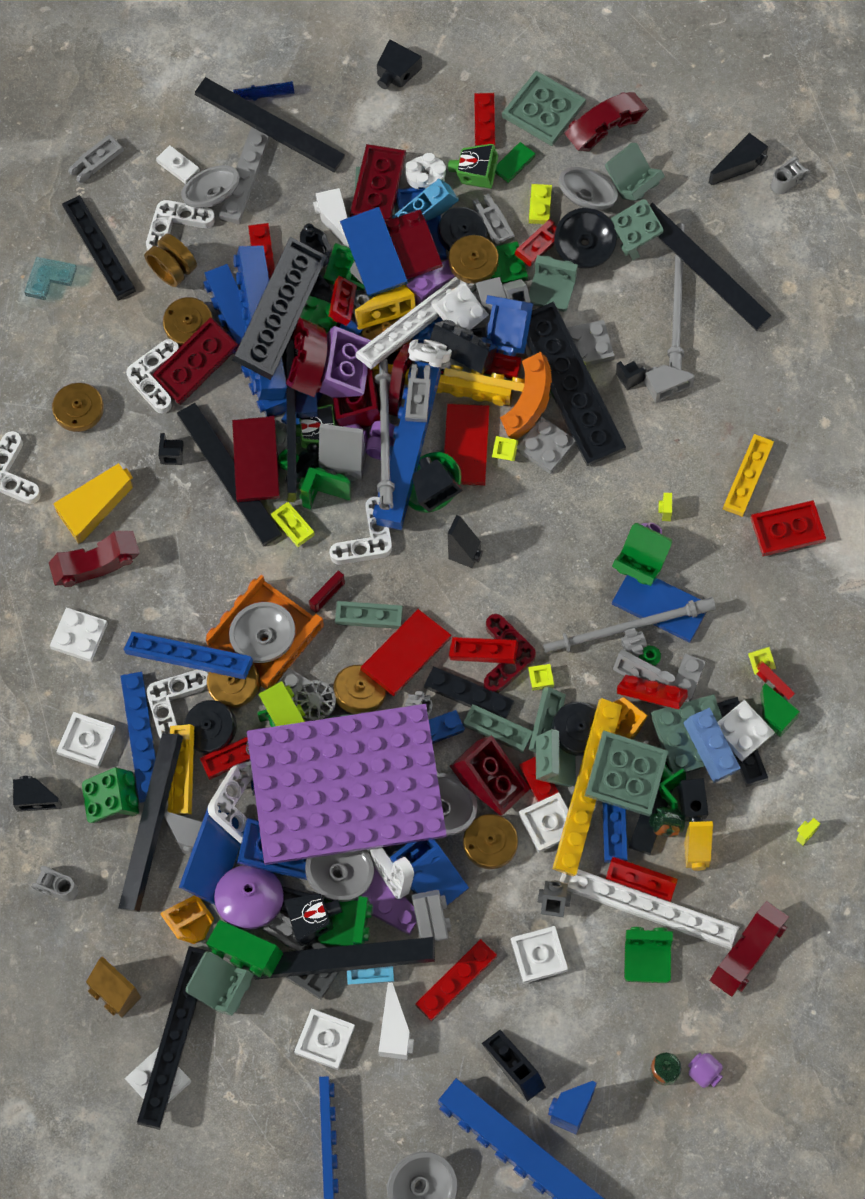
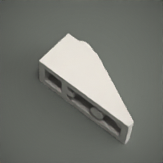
(332, 211)
(395, 1035)

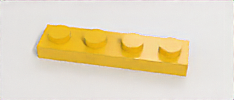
(496, 379)
(748, 475)
(182, 785)

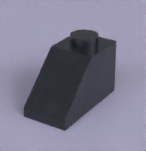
(32, 795)

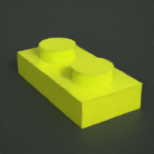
(540, 203)
(292, 524)

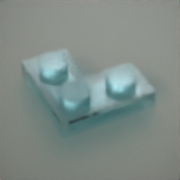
(45, 272)

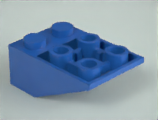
(432, 870)

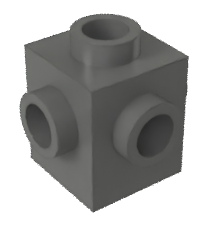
(554, 898)

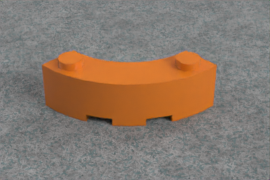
(533, 397)

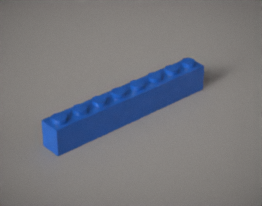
(253, 279)
(226, 300)
(406, 455)
(512, 1144)

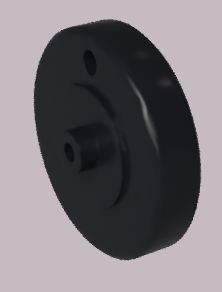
(459, 223)
(213, 725)
(574, 726)

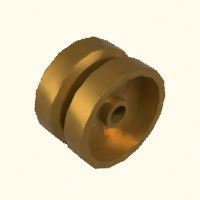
(170, 260)

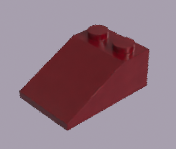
(413, 244)
(359, 409)
(490, 775)

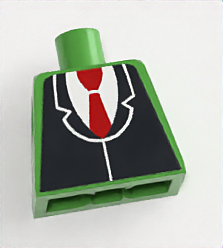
(476, 165)
(309, 427)

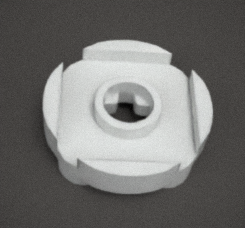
(425, 163)
(429, 351)

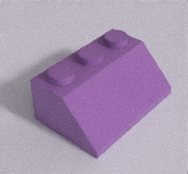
(343, 372)

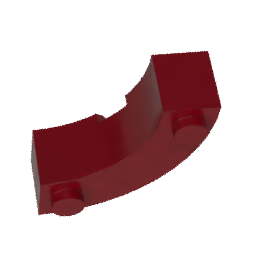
(594, 124)
(309, 364)
(110, 555)
(749, 949)

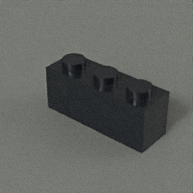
(465, 346)

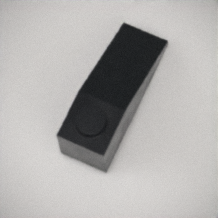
(740, 160)
(463, 544)
(514, 1065)

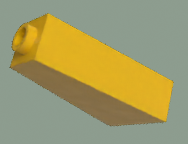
(93, 501)

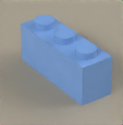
(711, 745)

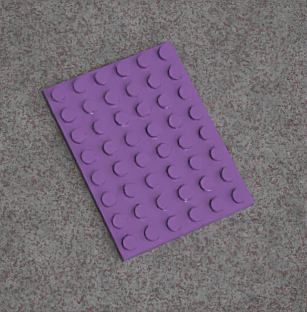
(346, 784)

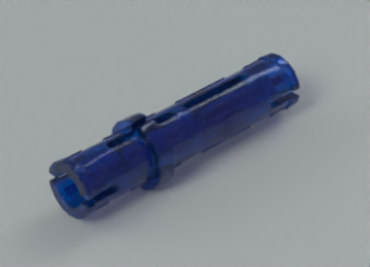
(270, 90)

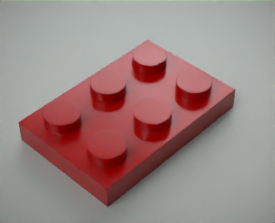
(788, 528)

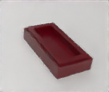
(327, 591)

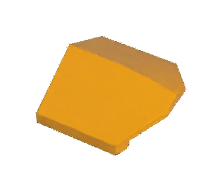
(630, 719)
(189, 920)

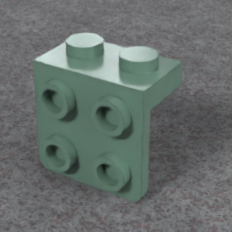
(632, 173)
(636, 227)
(553, 282)
(552, 762)
(219, 984)

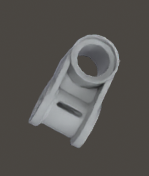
(790, 174)
(51, 883)

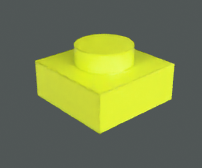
(505, 448)
(665, 506)
(762, 654)
(541, 677)
(807, 830)

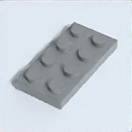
(591, 341)

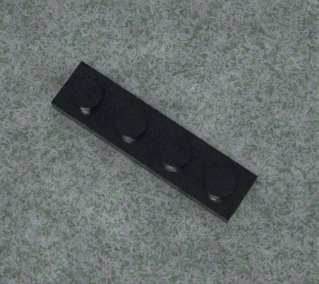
(467, 692)
(752, 767)

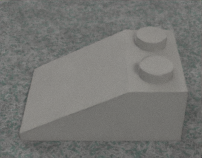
(342, 451)

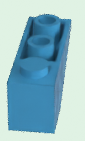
(432, 201)

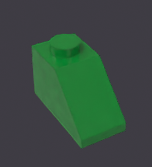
(777, 711)

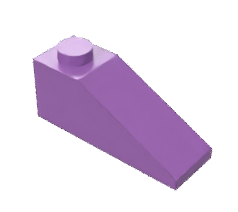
(428, 283)

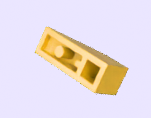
(385, 307)
(698, 845)

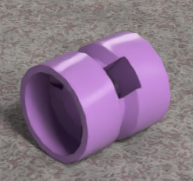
(373, 445)

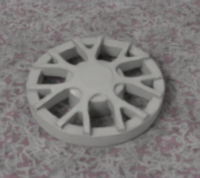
(316, 700)

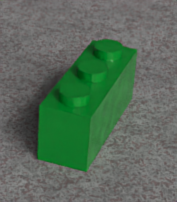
(244, 949)

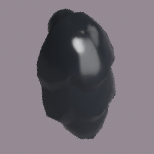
(317, 240)
(307, 459)

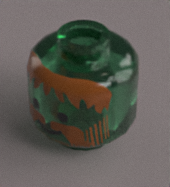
(667, 822)
(662, 1076)

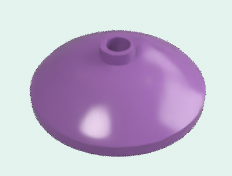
(251, 908)

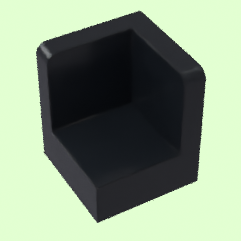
(630, 374)
(170, 451)

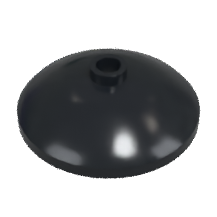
(590, 226)

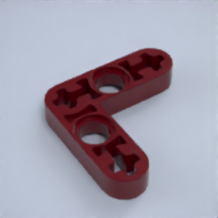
(397, 382)
(523, 645)

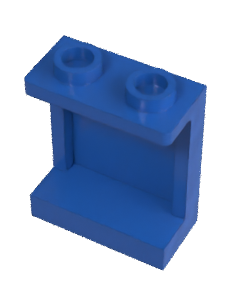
(509, 324)

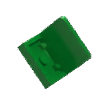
(324, 482)
(643, 554)
(110, 794)
(351, 925)
(648, 955)

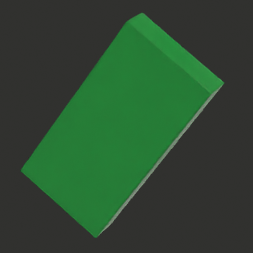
(514, 162)

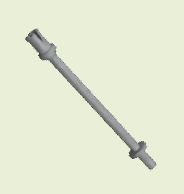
(676, 353)
(385, 487)
(691, 609)

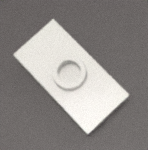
(177, 164)

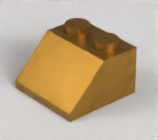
(112, 988)

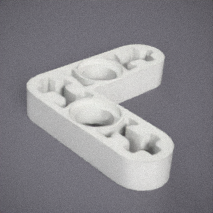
(168, 219)
(146, 374)
(5, 476)
(374, 539)
(164, 700)
(228, 803)
(396, 875)

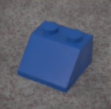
(571, 1107)

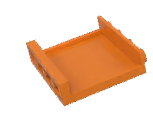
(306, 629)

